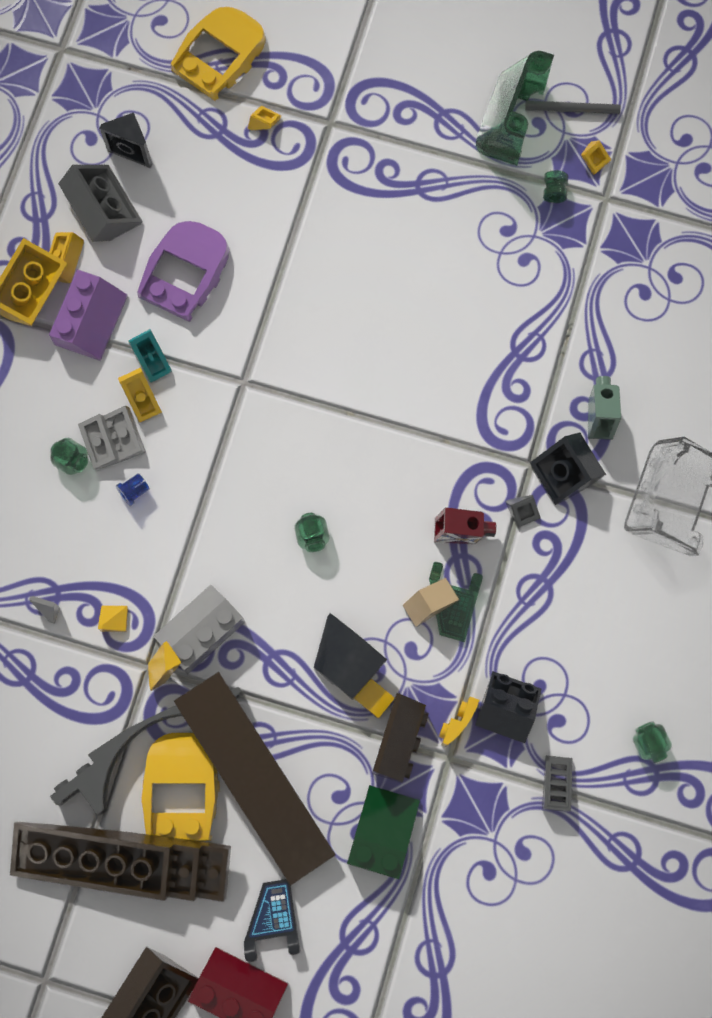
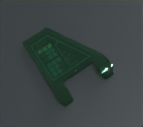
(455, 619)

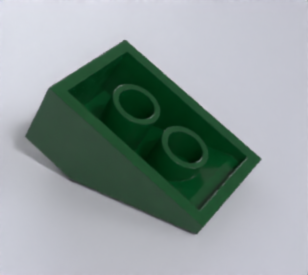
(383, 832)

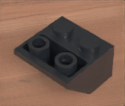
(509, 707)

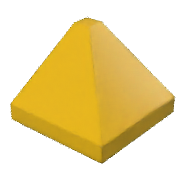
(263, 119)
(595, 156)
(113, 619)

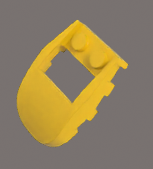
(233, 30)
(180, 760)

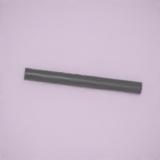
(572, 107)

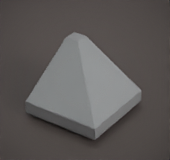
(47, 608)

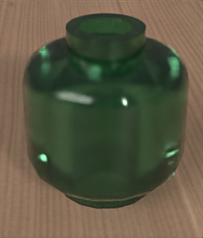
(69, 456)
(312, 532)
(652, 742)

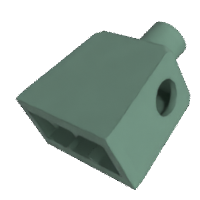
(604, 409)

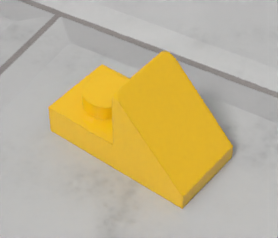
(139, 395)

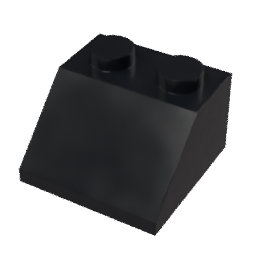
(567, 468)

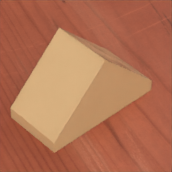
(430, 601)

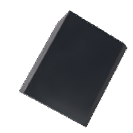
(126, 139)

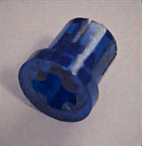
(128, 491)

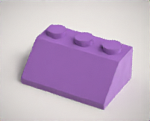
(88, 315)

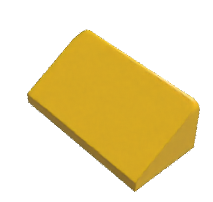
(68, 248)
(162, 666)

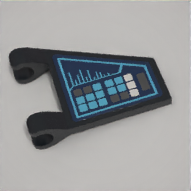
(272, 918)

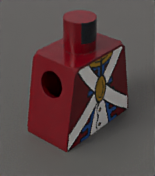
(462, 526)

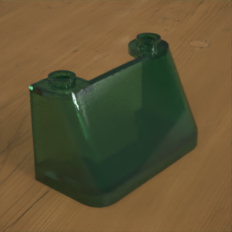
(502, 128)

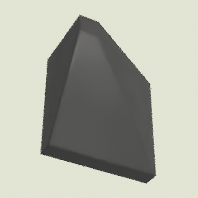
(523, 510)

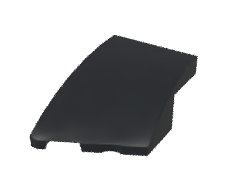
(346, 658)

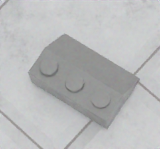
(200, 628)

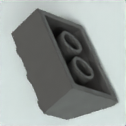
(99, 201)

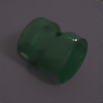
(555, 186)

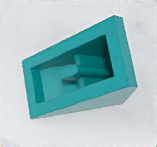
(150, 355)

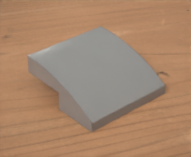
(111, 438)

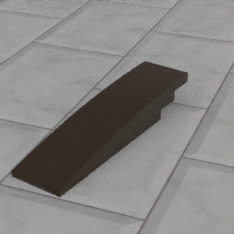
(254, 778)
(121, 861)

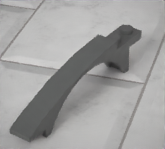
(95, 778)

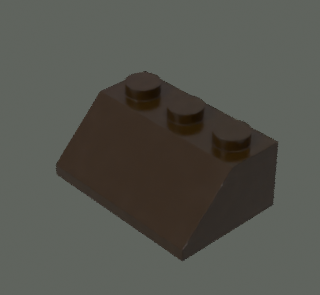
(400, 739)
(152, 989)

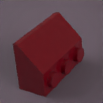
(236, 988)

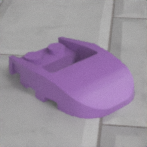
(195, 245)

